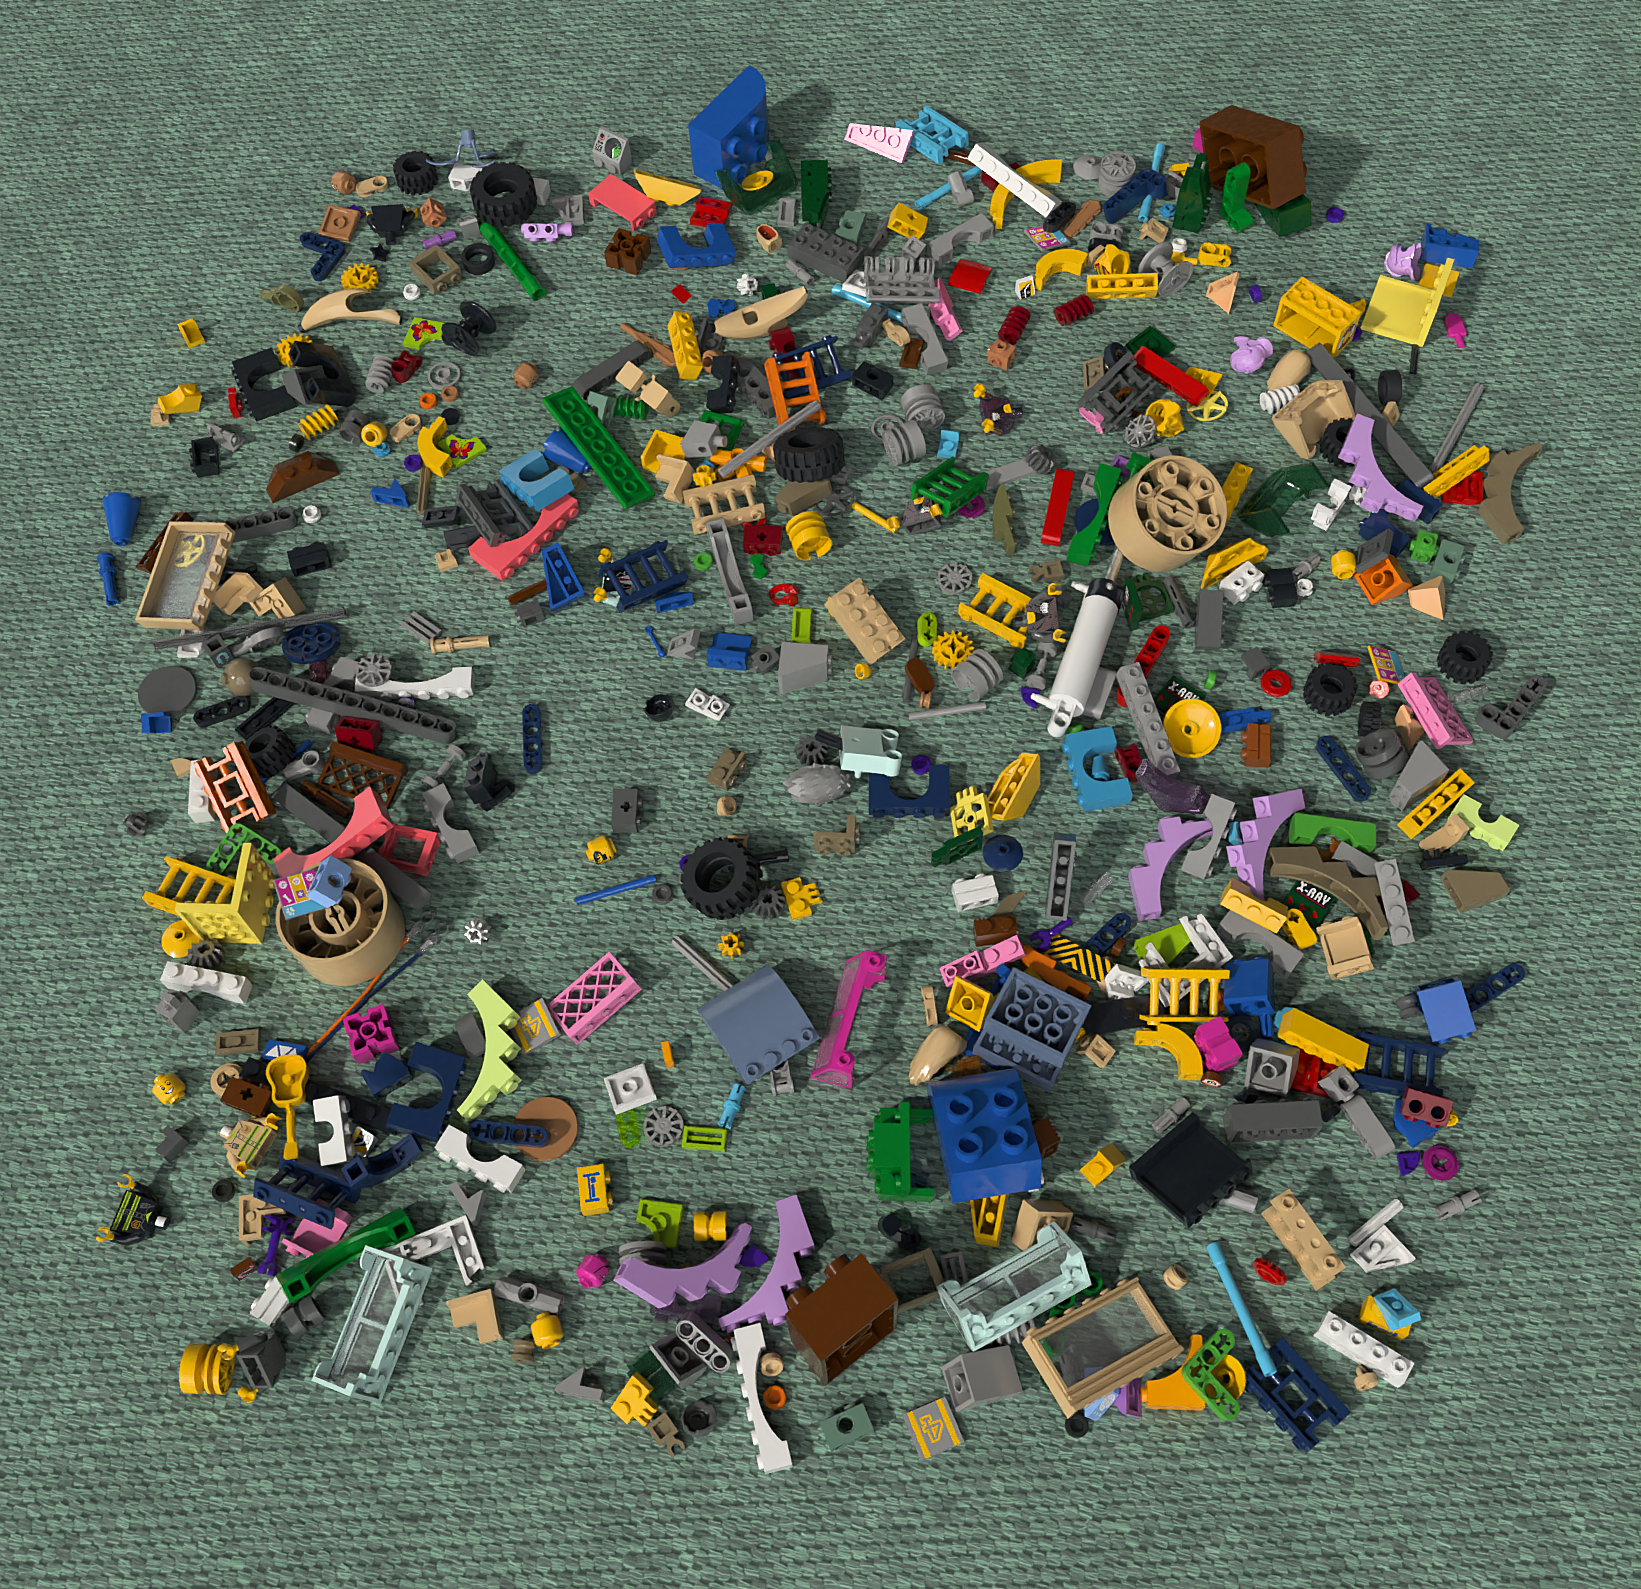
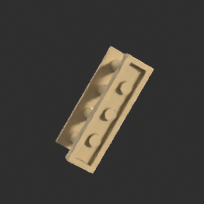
(721, 491)
(1303, 1240)

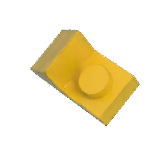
(1103, 1164)

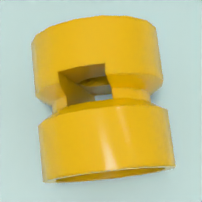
(710, 1226)

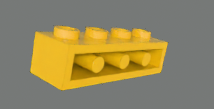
(1323, 1040)

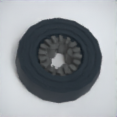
(1113, 354)
(1249, 1027)

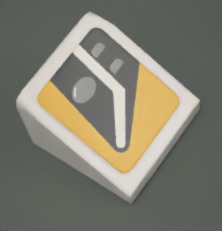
(1025, 287)
(363, 1141)

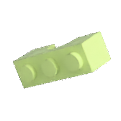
(1496, 834)

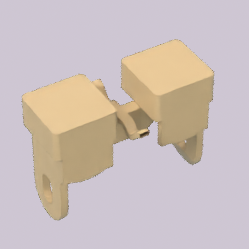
(652, 393)

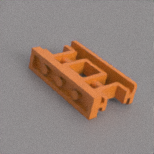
(248, 781)

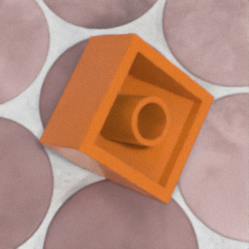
(1383, 580)

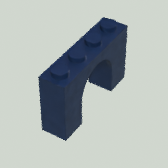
(1379, 522)
(932, 803)
(446, 1069)

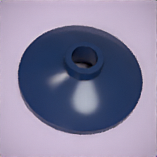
(1002, 860)

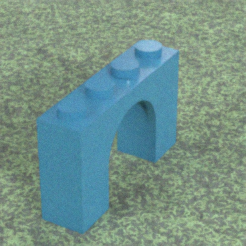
(538, 493)
(1094, 793)

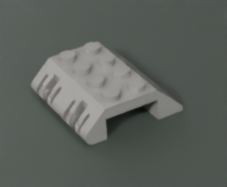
(899, 284)

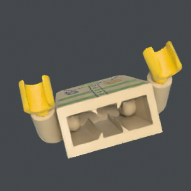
(249, 1142)

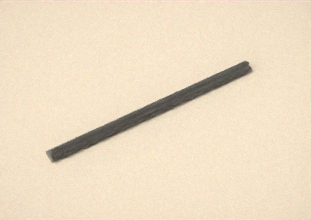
(249, 629)

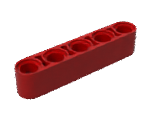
(1170, 376)
(1057, 507)
(1147, 658)

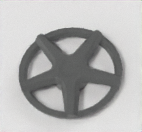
(835, 501)

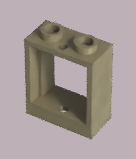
(430, 258)
(932, 1267)

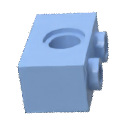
(321, 889)

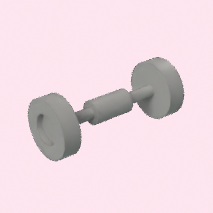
(1036, 681)
(455, 752)

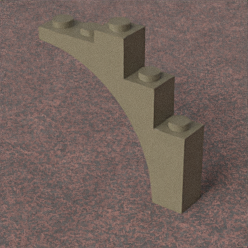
(1497, 507)
(1334, 877)

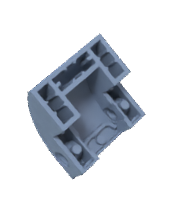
(758, 1023)

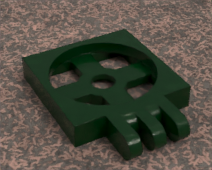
(1143, 586)
(963, 847)

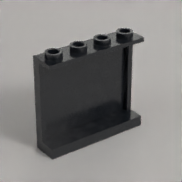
(1189, 1171)

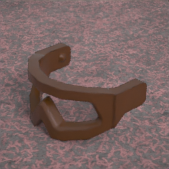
(1126, 390)

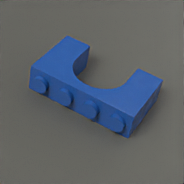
(681, 255)

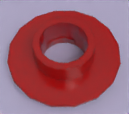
(1277, 675)

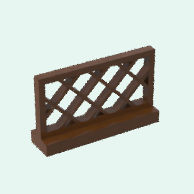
(364, 759)

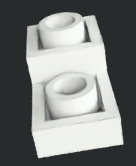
(709, 706)

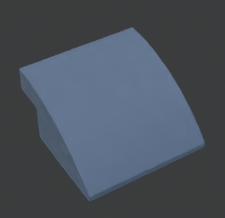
(1031, 1029)

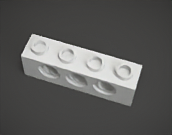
(1363, 1349)

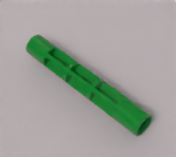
(513, 261)

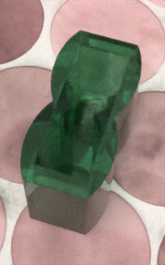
(653, 1372)

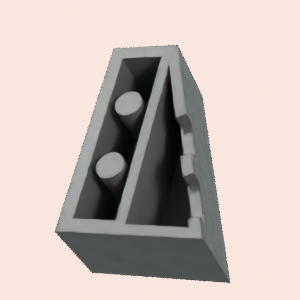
(1209, 620)

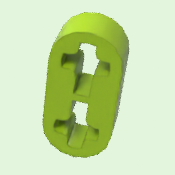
(923, 628)

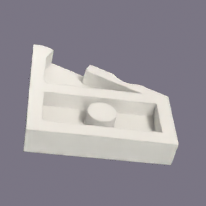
(1381, 1251)

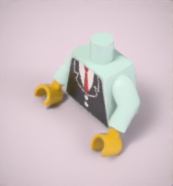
(608, 592)

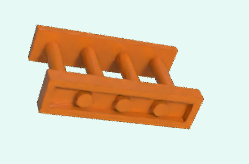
(777, 386)

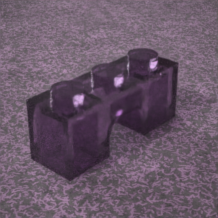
(708, 1309)

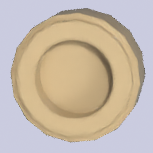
(726, 806)
(1176, 1277)
(771, 1364)
(1365, 1379)

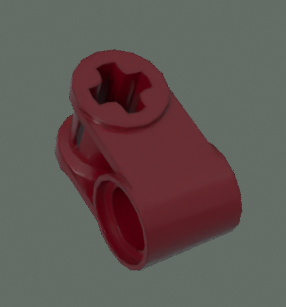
(405, 366)
(1128, 759)

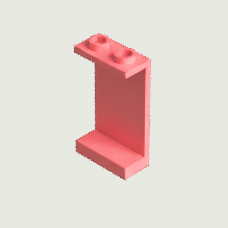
(624, 201)

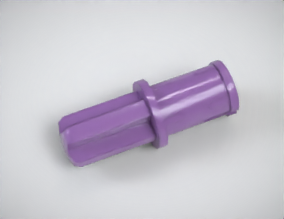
(440, 239)

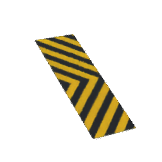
(1079, 958)

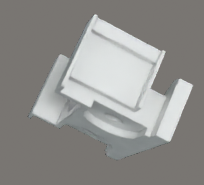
(1324, 516)

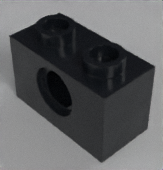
(872, 380)

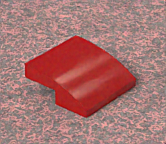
(711, 208)
(970, 276)
(1467, 491)
(1342, 659)
(1317, 1071)

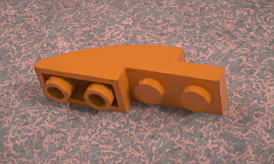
(1045, 967)

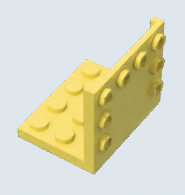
(1405, 309)
(246, 915)

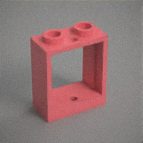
(428, 853)

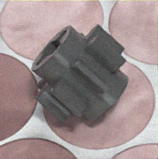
(136, 824)

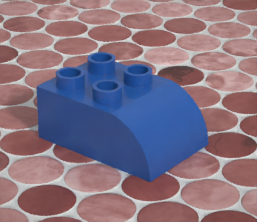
(731, 129)
(985, 1135)

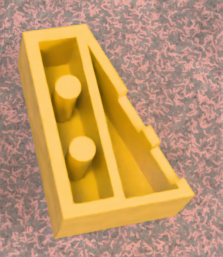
(988, 1219)

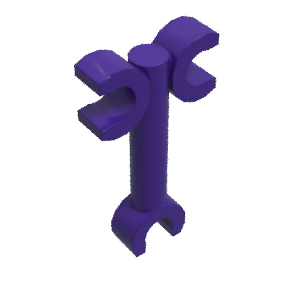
(277, 1227)

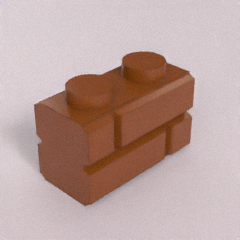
(1256, 745)

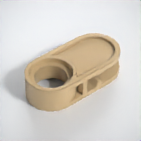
(366, 187)
(402, 429)
(929, 1003)

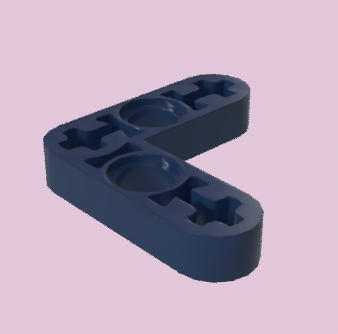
(327, 253)

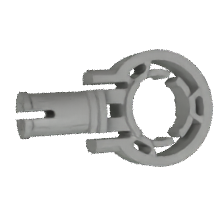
(258, 640)

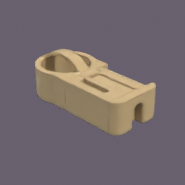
(896, 333)

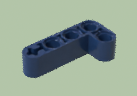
(1143, 184)

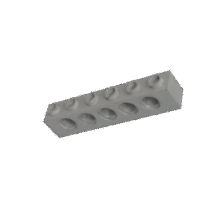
(1147, 719)

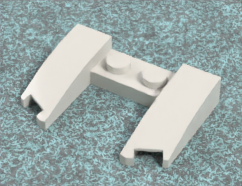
(1208, 945)
(453, 1234)

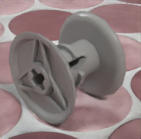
(1158, 261)

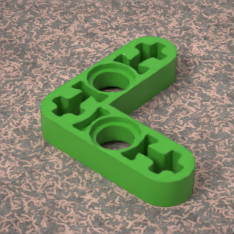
(249, 835)
(1204, 1376)

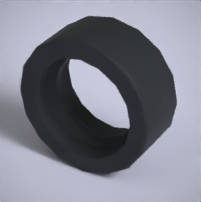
(478, 268)
(1389, 386)

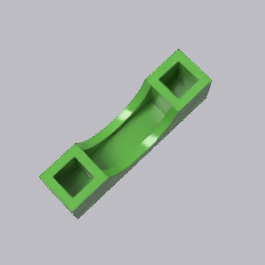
(1358, 834)

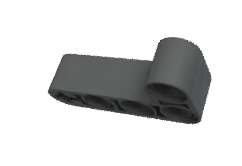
(1507, 719)

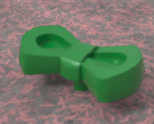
(757, 560)

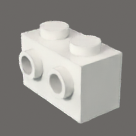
(1241, 583)

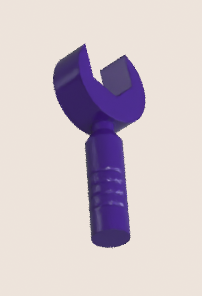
(1046, 937)

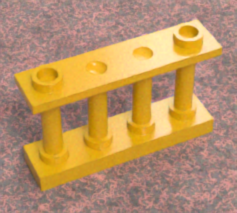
(1003, 594)
(159, 899)
(1175, 976)

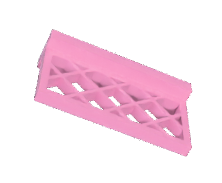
(1426, 709)
(601, 1008)

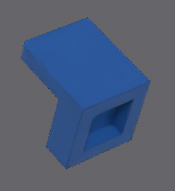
(156, 723)

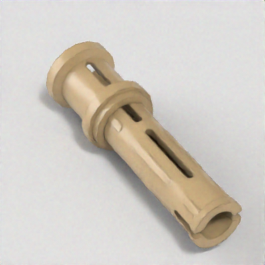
(449, 644)

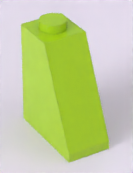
(1168, 942)

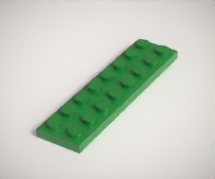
(598, 447)

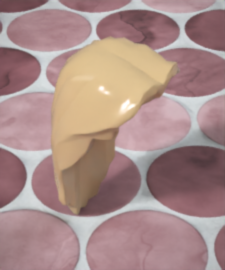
(1289, 370)
(935, 1053)

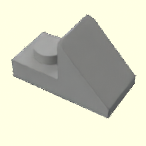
(469, 226)
(684, 645)
(472, 1206)
(574, 1387)

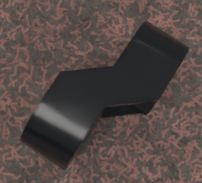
(899, 1232)

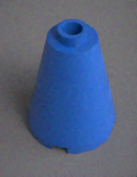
(563, 452)
(121, 516)

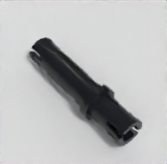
(779, 856)

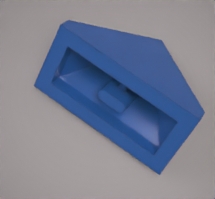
(674, 601)

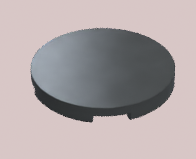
(167, 690)

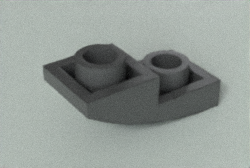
(471, 1035)

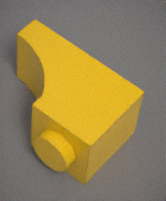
(182, 400)

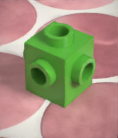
(1424, 546)

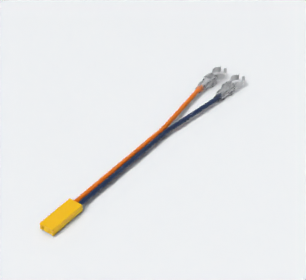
(416, 929)

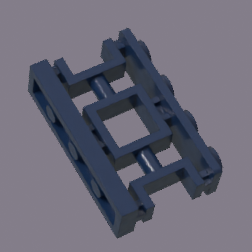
(1308, 1384)

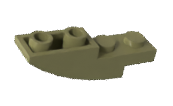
(1002, 519)

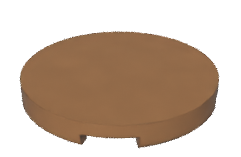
(557, 1119)

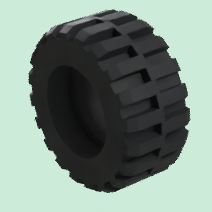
(500, 179)
(809, 454)
(705, 863)

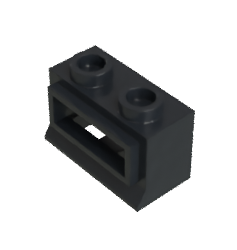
(204, 445)

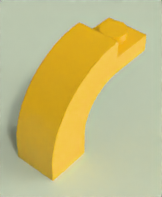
(1059, 261)
(434, 459)
(1179, 1044)

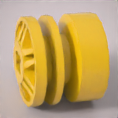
(807, 534)
(205, 1370)

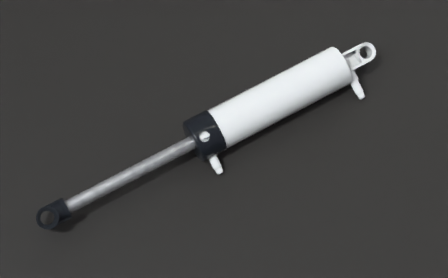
(1085, 647)

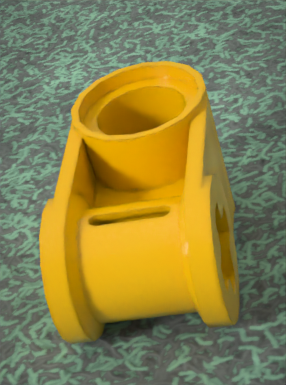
(1213, 254)
(1300, 932)

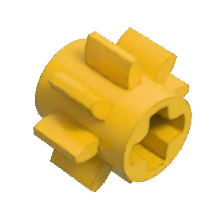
(704, 476)
(731, 951)

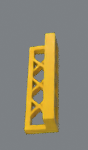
(1457, 470)

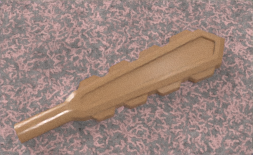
(1082, 217)
(658, 350)

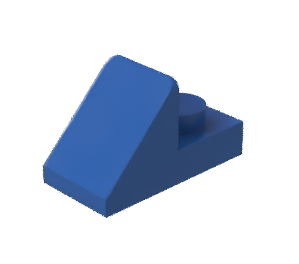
(392, 496)

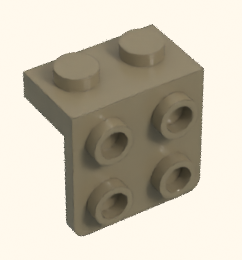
(836, 842)

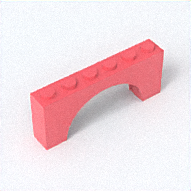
(508, 556)
(366, 825)

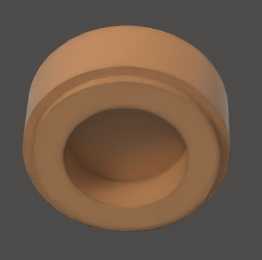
(450, 393)

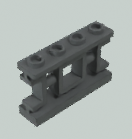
(1107, 383)
(480, 503)

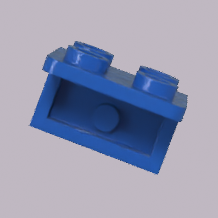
(729, 651)

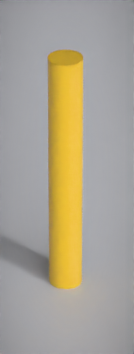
(871, 515)

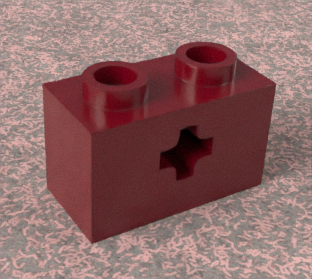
(762, 539)
(358, 733)

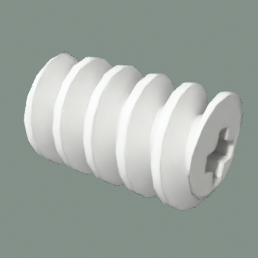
(1278, 398)

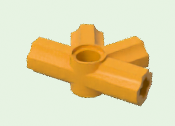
(721, 457)

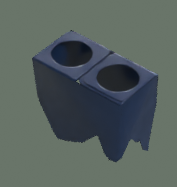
(386, 1071)

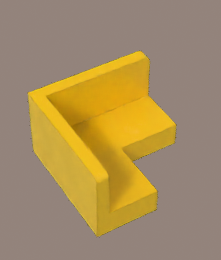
(662, 444)

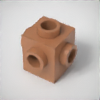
(433, 213)
(1001, 354)

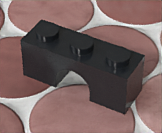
(723, 398)

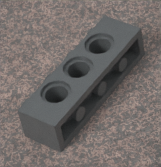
(755, 386)
(1060, 876)

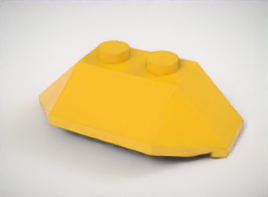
(665, 188)
(1227, 560)
(1015, 788)

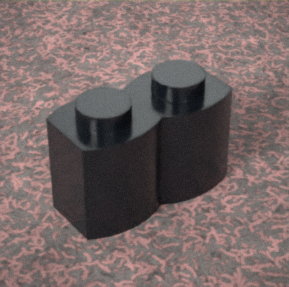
(1280, 587)

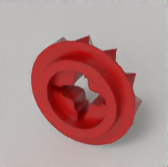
(1269, 1271)

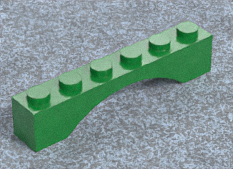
(1083, 544)
(310, 1272)

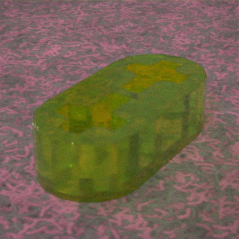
(633, 1127)

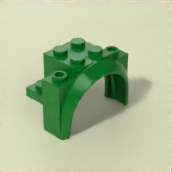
(890, 1153)

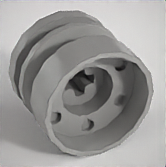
(1115, 172)
(923, 406)
(904, 443)
(979, 672)
(646, 1251)

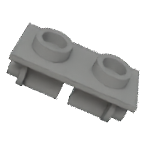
(224, 437)

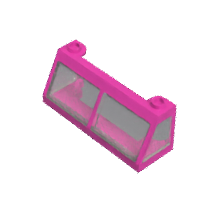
(832, 1061)

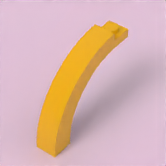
(1037, 172)

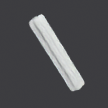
(1375, 1222)

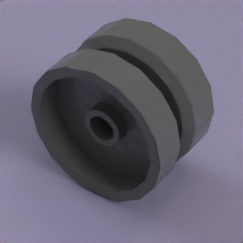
(1381, 753)

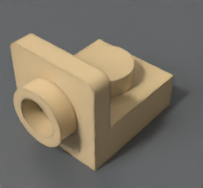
(1154, 230)
(1096, 1049)

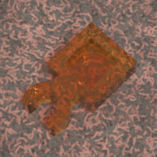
(965, 1067)

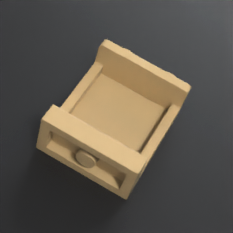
(1345, 947)

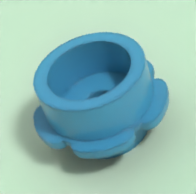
(1167, 210)
(382, 452)

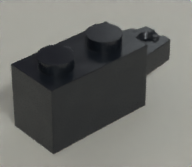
(480, 778)

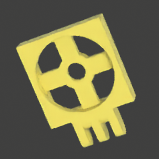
(965, 802)

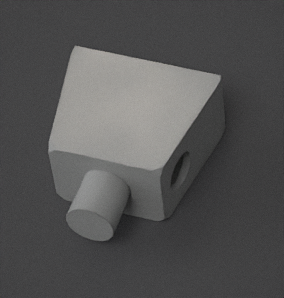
(702, 440)

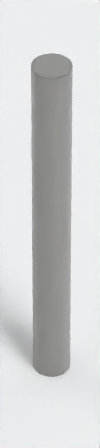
(947, 711)

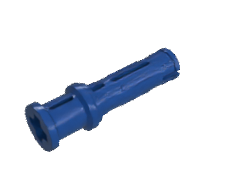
(108, 574)

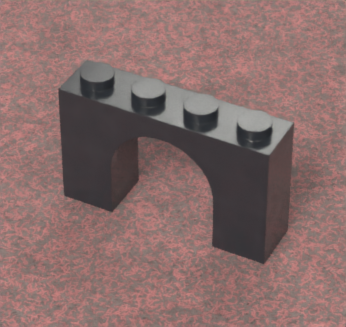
(333, 391)
(266, 403)

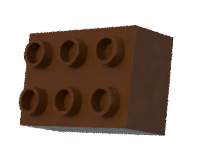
(1264, 144)
(841, 1316)

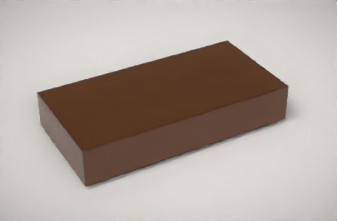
(912, 353)

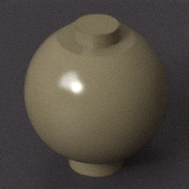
(237, 676)

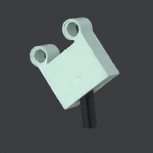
(865, 749)

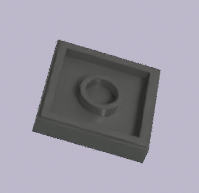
(1374, 550)

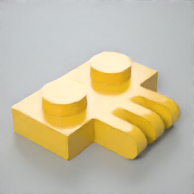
(800, 897)
(635, 1401)

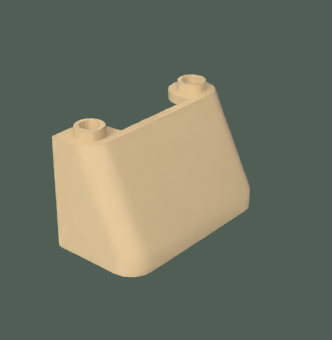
(1309, 413)

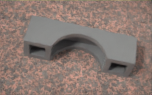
(976, 230)
(917, 321)
(341, 677)
(1218, 812)
(459, 841)
(1394, 902)
(1282, 954)

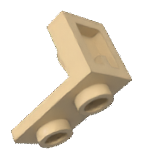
(1446, 837)

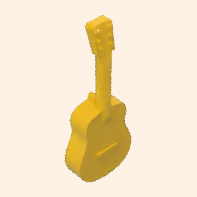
(288, 1080)

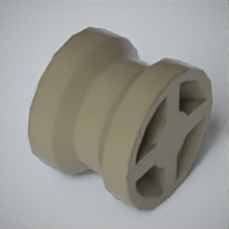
(523, 1351)

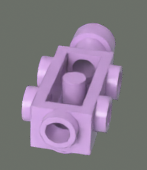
(543, 231)

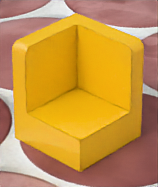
(191, 333)

